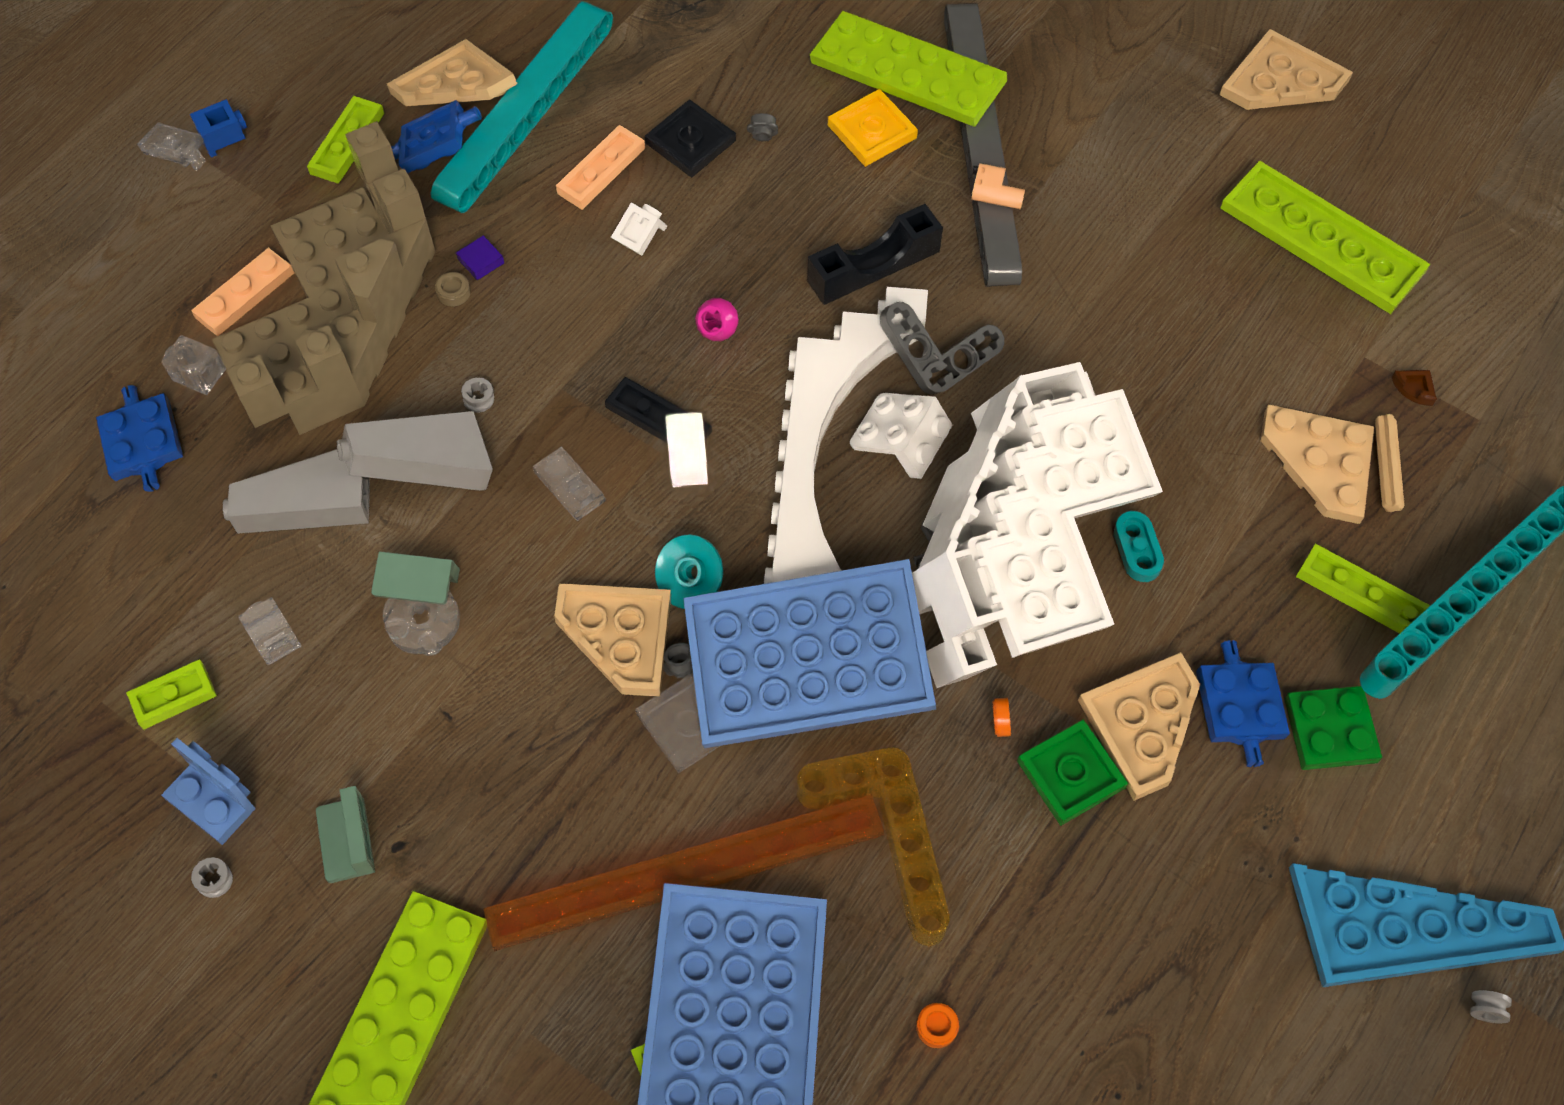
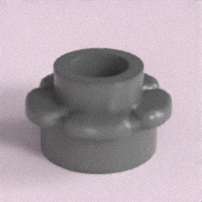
(763, 127)
(678, 660)

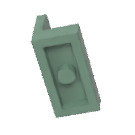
(413, 577)
(345, 837)

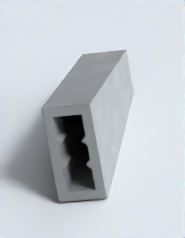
(419, 450)
(299, 497)

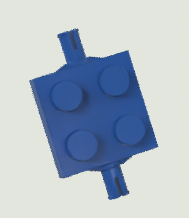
(433, 136)
(139, 437)
(1242, 703)

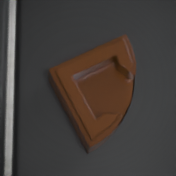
(1415, 386)

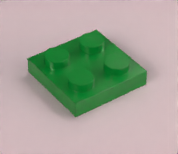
(1332, 728)
(1072, 772)

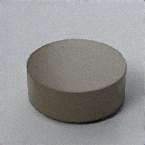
(452, 289)

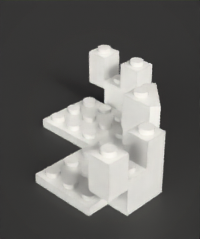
(1008, 525)

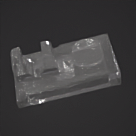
(173, 145)
(686, 449)
(569, 483)

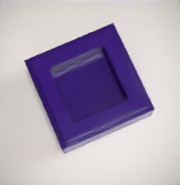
(480, 257)

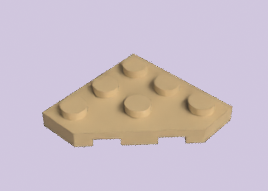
(456, 74)
(1284, 74)
(1323, 457)
(619, 632)
(1144, 721)

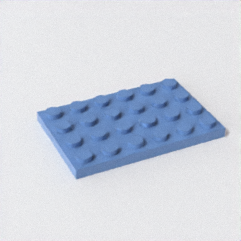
(808, 654)
(734, 999)

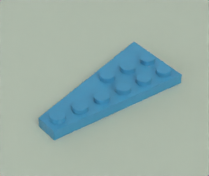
(1402, 929)

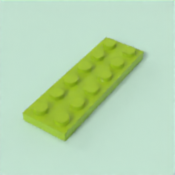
(909, 68)
(1325, 237)
(402, 1006)

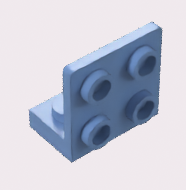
(209, 793)

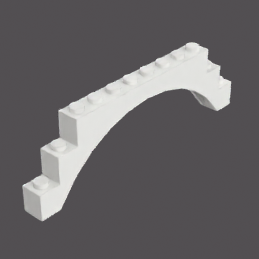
(822, 380)

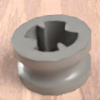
(484, 387)
(217, 889)
(1490, 1006)

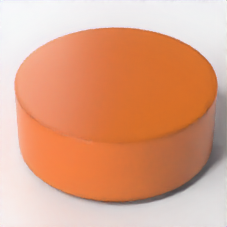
(1001, 717)
(937, 1025)

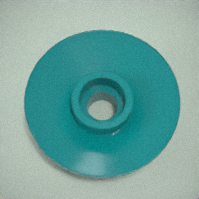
(676, 564)

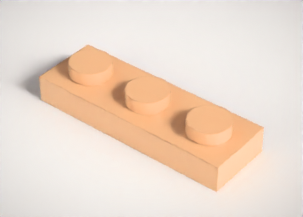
(600, 167)
(242, 292)

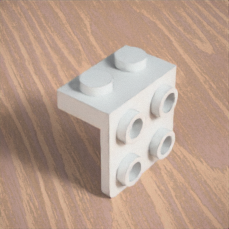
(906, 427)

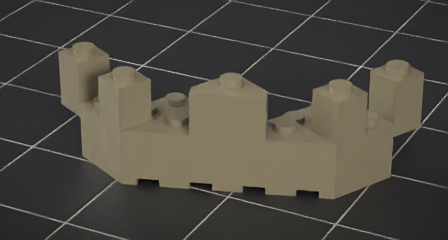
(358, 280)

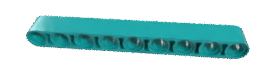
(521, 107)
(1464, 599)

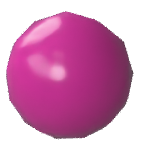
(717, 319)

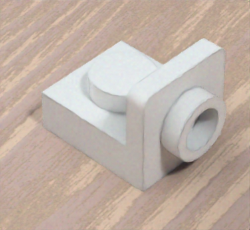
(638, 227)

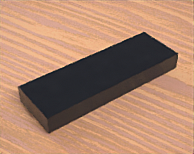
(644, 408)

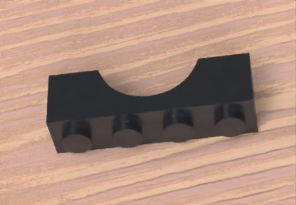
(908, 240)

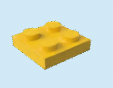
(872, 127)

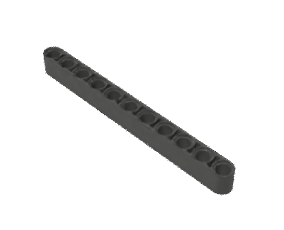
(983, 145)

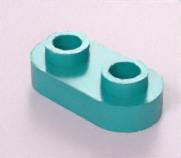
(1138, 549)

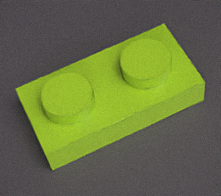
(171, 694)

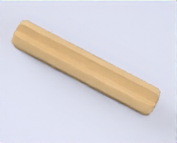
(1389, 463)

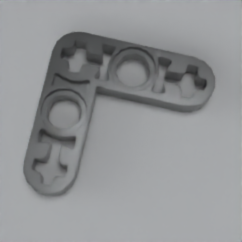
(932, 359)

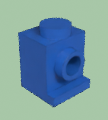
(219, 126)

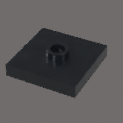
(690, 138)

